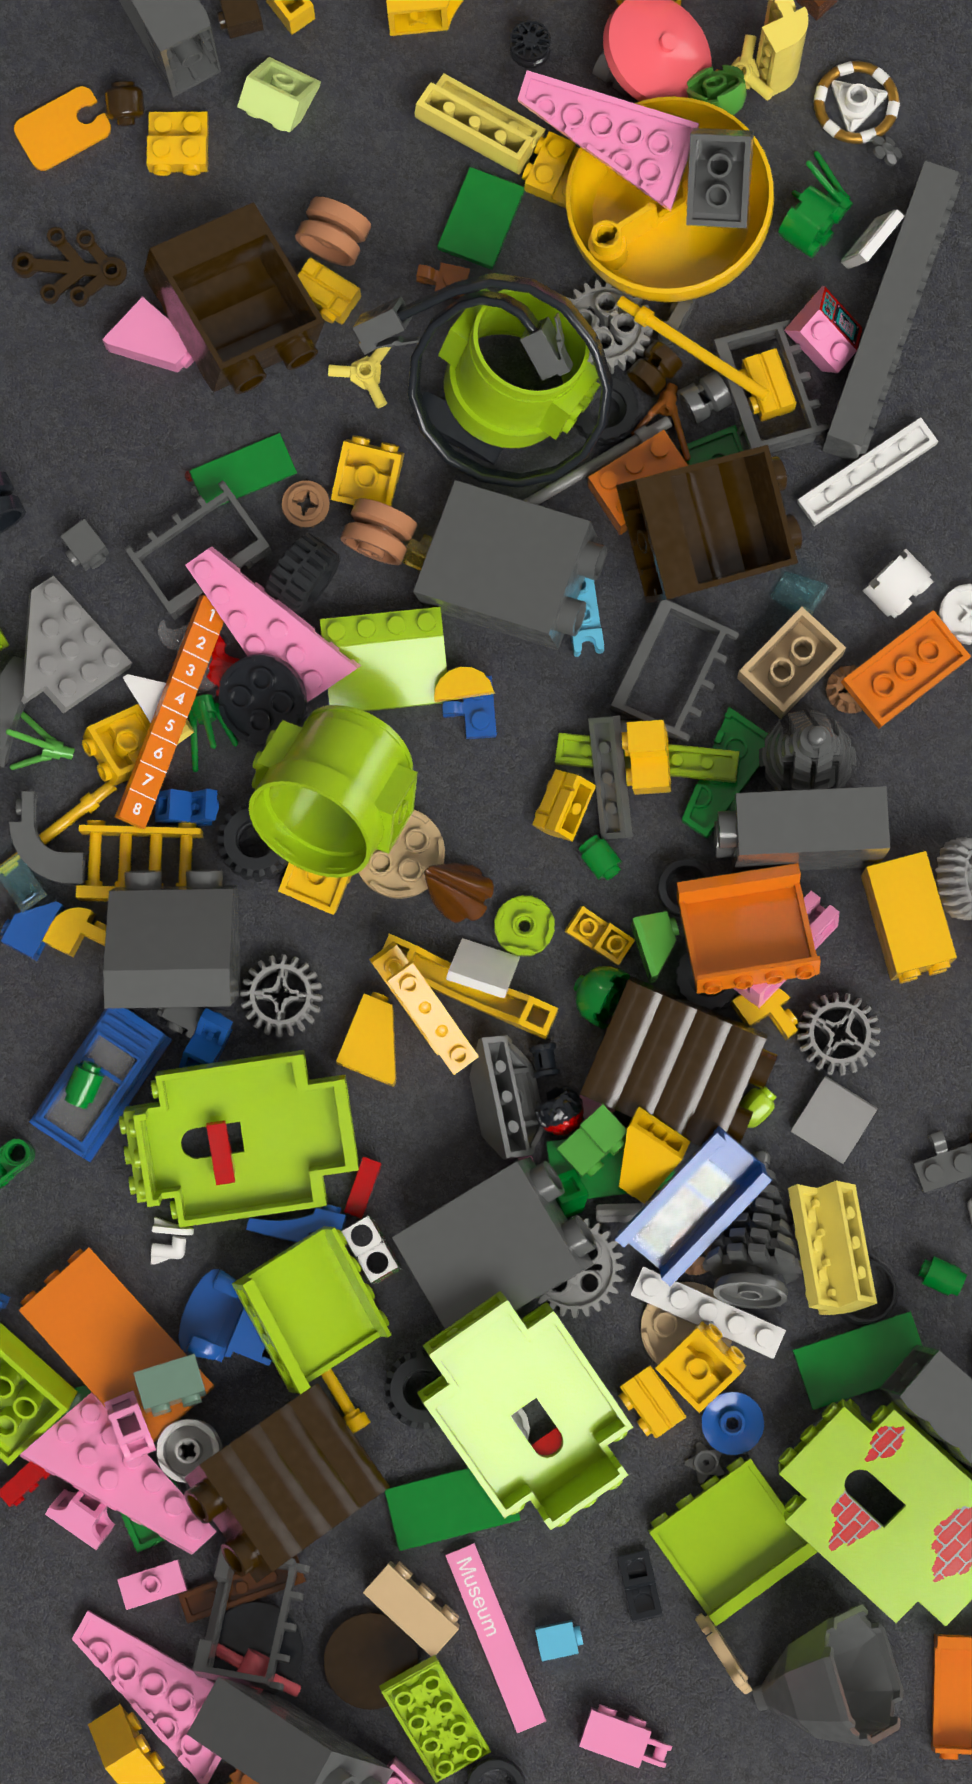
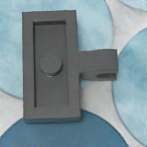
(945, 1166)

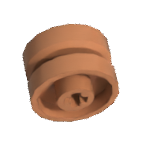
(333, 231)
(378, 531)

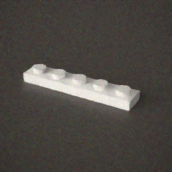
(867, 471)
(699, 1307)

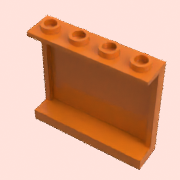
(747, 929)
(952, 1696)

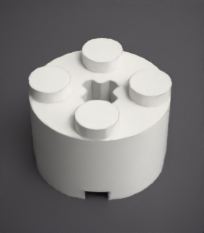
(897, 583)
(186, 1432)

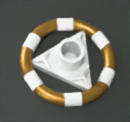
(856, 102)

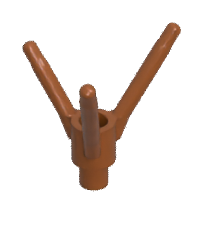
(667, 406)

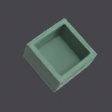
(169, 1385)

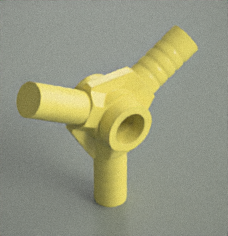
(750, 70)
(365, 374)

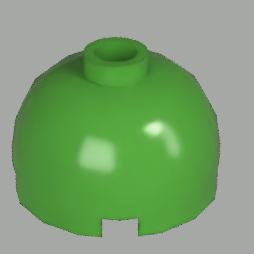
(721, 88)

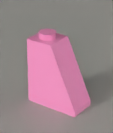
(149, 338)

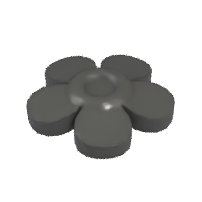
(885, 149)

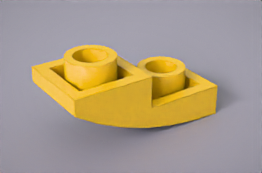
(599, 935)

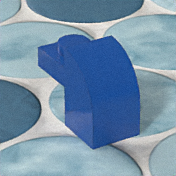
(187, 807)
(208, 1041)

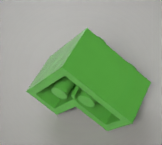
(593, 1141)

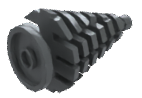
(807, 754)
(755, 1251)

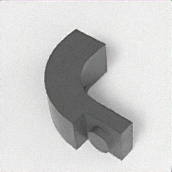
(10, 704)
(53, 865)

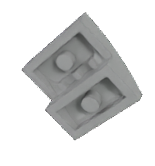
(834, 1119)

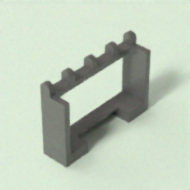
(747, 431)
(249, 556)
(654, 630)
(207, 1648)

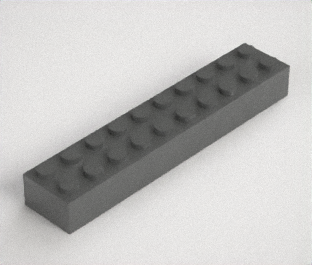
(893, 306)

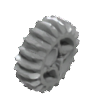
(955, 877)
(296, 996)
(826, 1026)

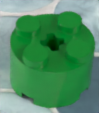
(810, 221)

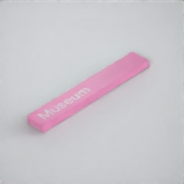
(495, 1638)

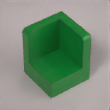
(575, 1194)

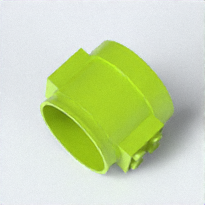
(496, 409)
(332, 790)

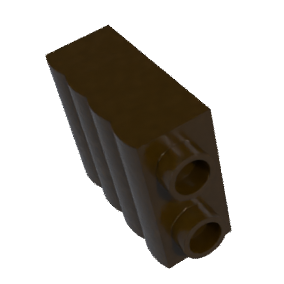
(234, 300)
(709, 523)
(678, 1063)
(283, 1484)

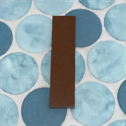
(198, 1601)

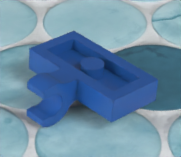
(477, 713)

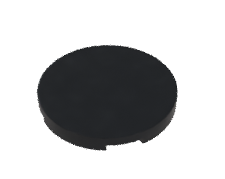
(259, 695)
(254, 1627)

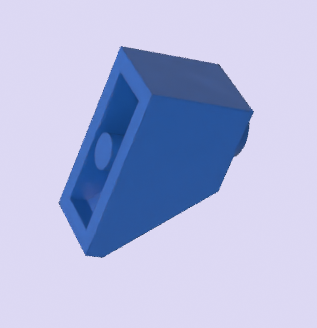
(28, 929)

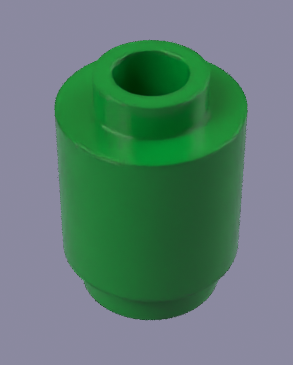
(600, 858)
(83, 1084)
(942, 1276)

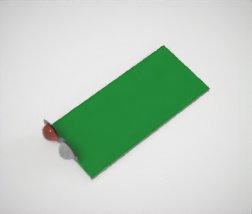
(243, 470)

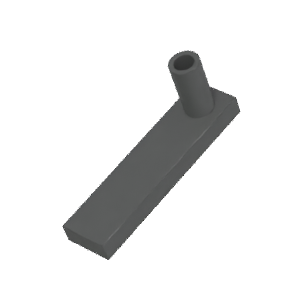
(610, 776)

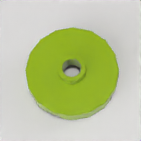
(527, 910)

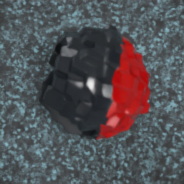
(561, 1112)

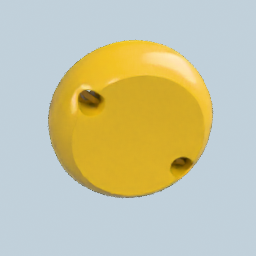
(648, 246)

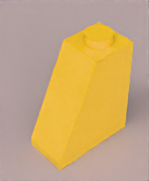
(371, 1040)
(649, 1155)

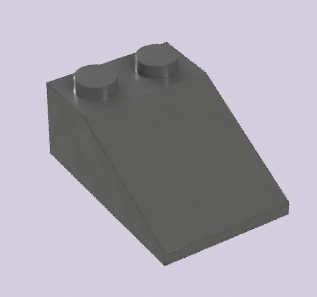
(719, 177)

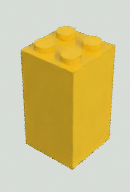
(908, 917)

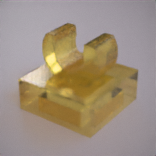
(417, 552)

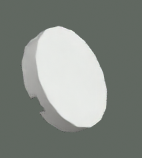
(957, 612)

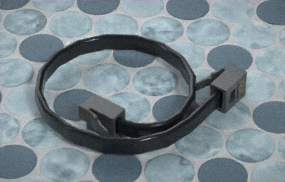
(539, 339)

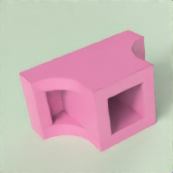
(129, 1426)
(81, 1517)
(152, 1584)

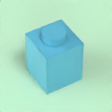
(558, 1640)

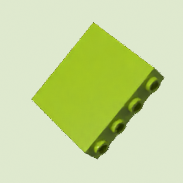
(311, 1307)
(730, 1540)

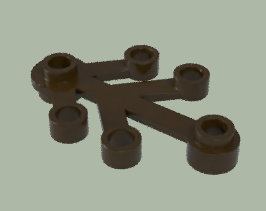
(74, 269)

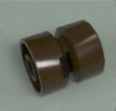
(657, 365)

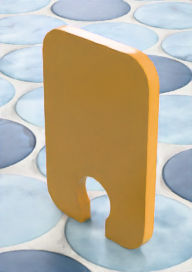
(56, 134)

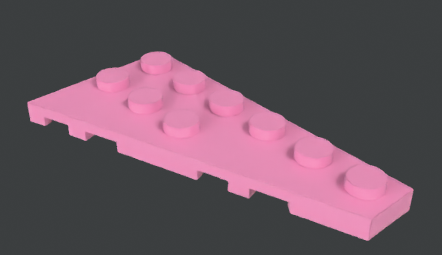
(628, 138)
(268, 625)
(89, 1457)
(156, 1687)

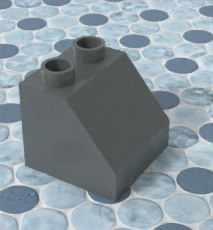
(172, 942)

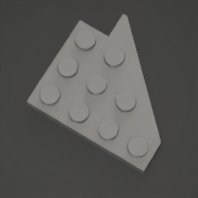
(66, 649)

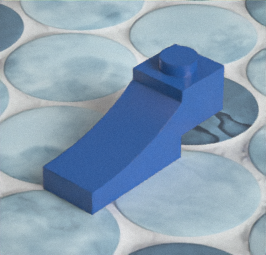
(299, 1228)

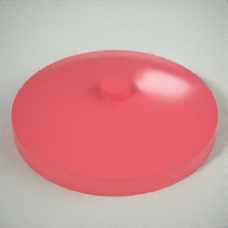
(654, 48)

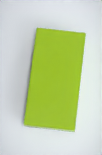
(435, 1718)

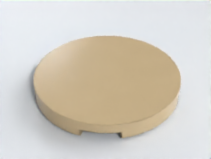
(402, 870)
(664, 1331)

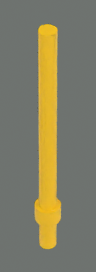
(646, 317)
(88, 802)

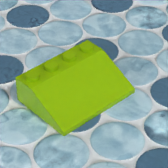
(398, 658)
(29, 1396)

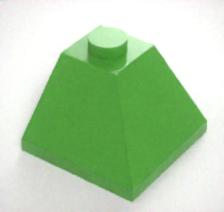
(654, 940)

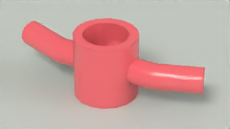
(255, 1664)

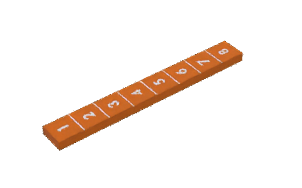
(170, 715)

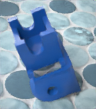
(217, 1322)

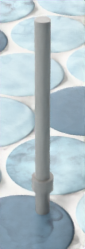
(641, 435)

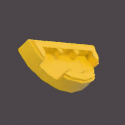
(462, 683)

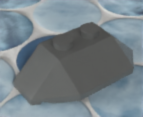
(505, 1097)

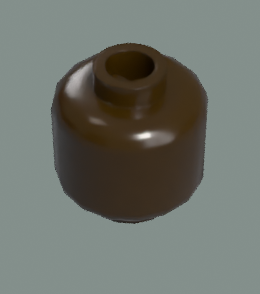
(124, 103)

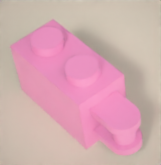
(621, 1738)

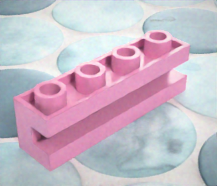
(822, 924)

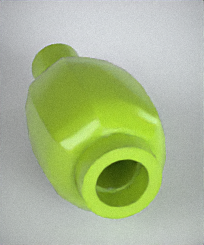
(760, 1102)

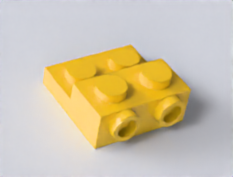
(177, 143)
(551, 168)
(367, 471)
(117, 743)
(313, 889)
(702, 1365)

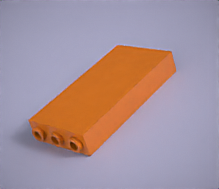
(102, 1332)

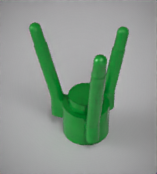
(836, 193)
(204, 711)

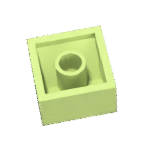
(278, 94)

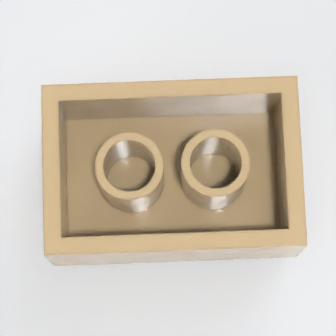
(791, 662)
(413, 1607)

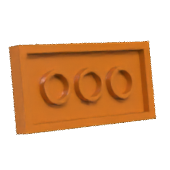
(905, 669)

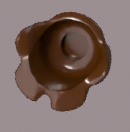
(458, 890)

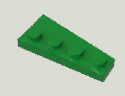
(714, 796)

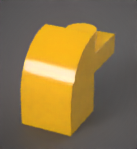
(70, 928)
(782, 1019)

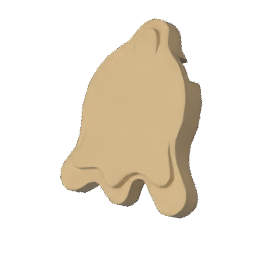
(724, 1653)

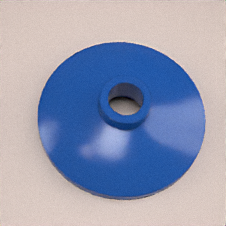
(749, 1420)

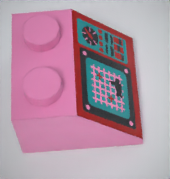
(825, 332)

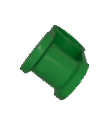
(8, 1165)

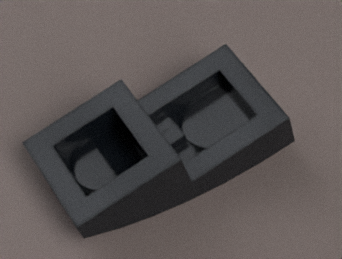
(640, 1586)

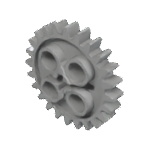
(631, 341)
(575, 1295)

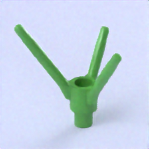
(51, 747)

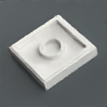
(872, 239)
(483, 968)

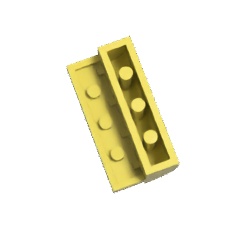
(781, 44)
(479, 123)
(832, 1248)

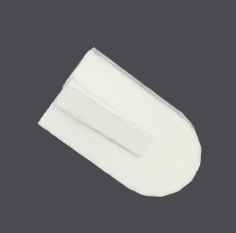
(163, 1252)

